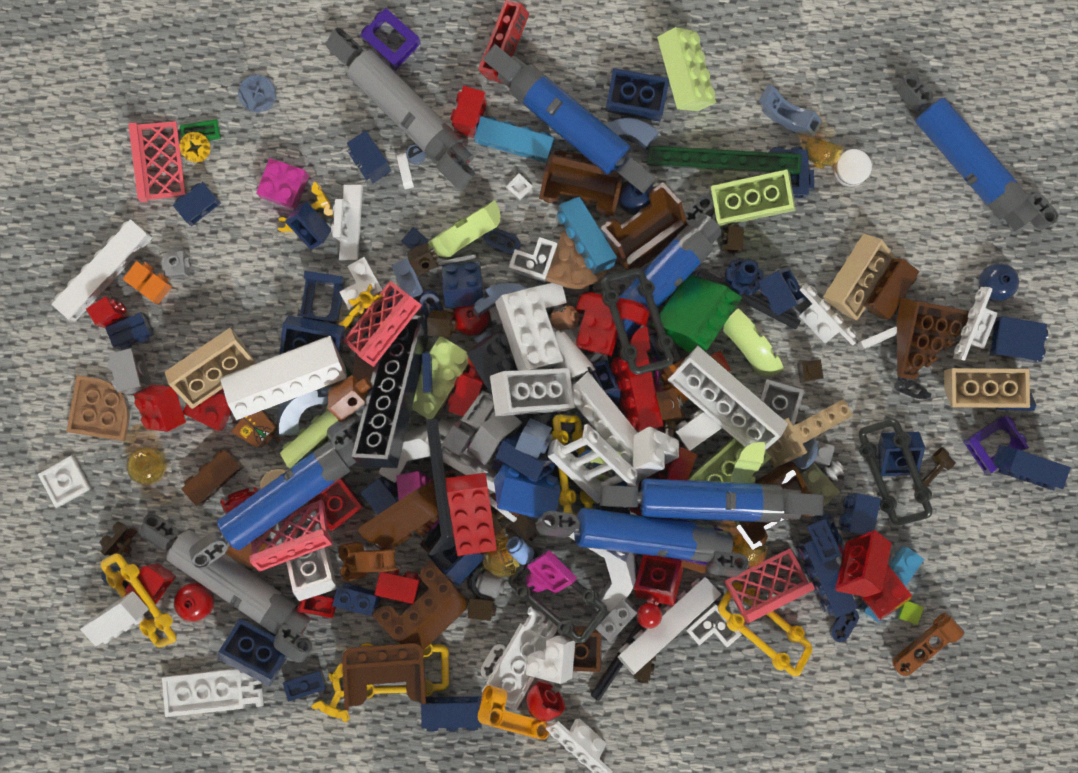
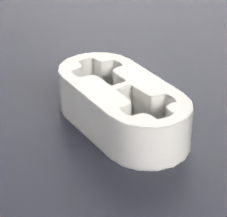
(405, 171)
(490, 659)

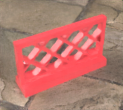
(140, 165)
(387, 328)
(292, 548)
(777, 601)

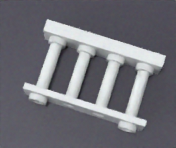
(586, 478)

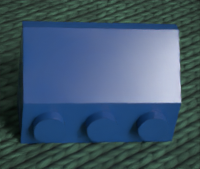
(523, 495)

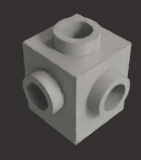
(176, 264)

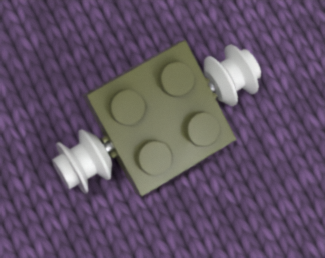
(820, 482)

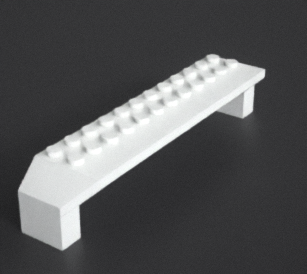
(621, 565)

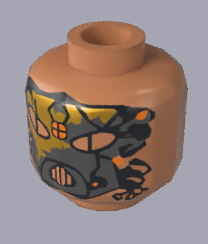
(564, 318)

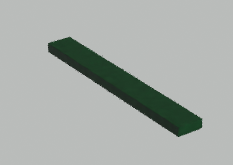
(724, 159)

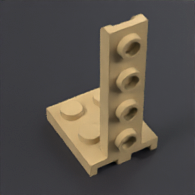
(791, 442)

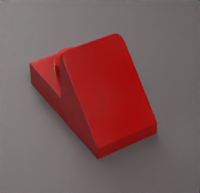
(318, 605)

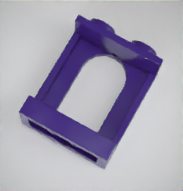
(409, 46)
(1004, 423)

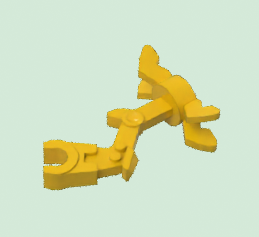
(322, 202)
(363, 300)
(331, 709)

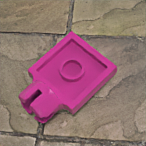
(549, 573)

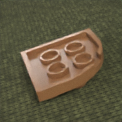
(569, 267)
(98, 410)

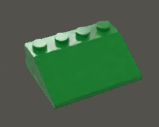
(697, 312)

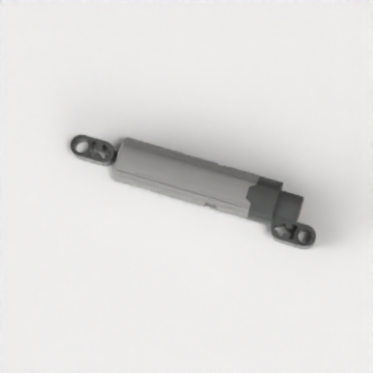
(404, 108)
(236, 587)

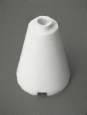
(572, 356)

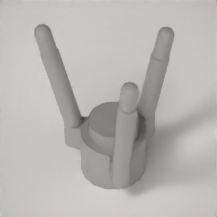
(446, 261)

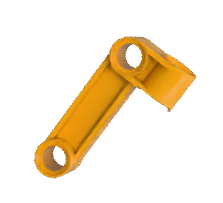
(494, 703)

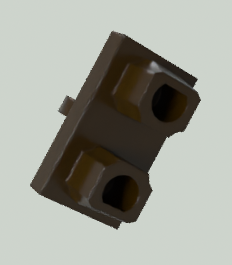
(120, 541)

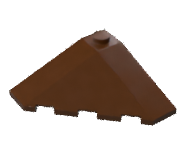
(923, 333)

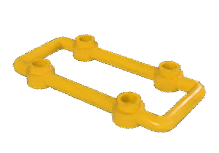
(567, 496)
(130, 574)
(795, 634)
(430, 687)

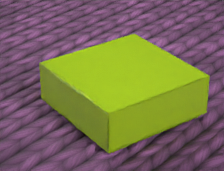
(910, 612)

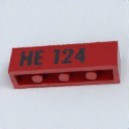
(505, 34)

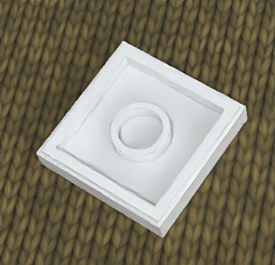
(64, 481)

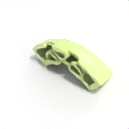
(466, 230)
(755, 348)
(748, 462)

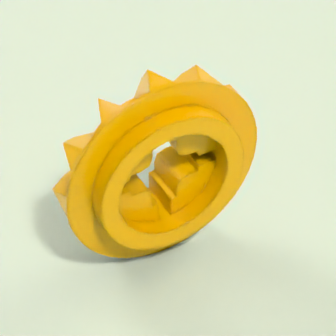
(197, 139)

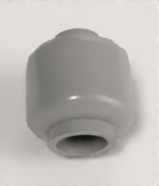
(490, 585)

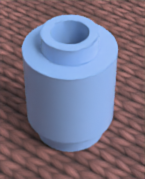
(520, 550)

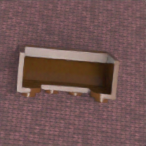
(577, 176)
(648, 231)
(789, 478)
(398, 521)
(429, 614)
(383, 665)

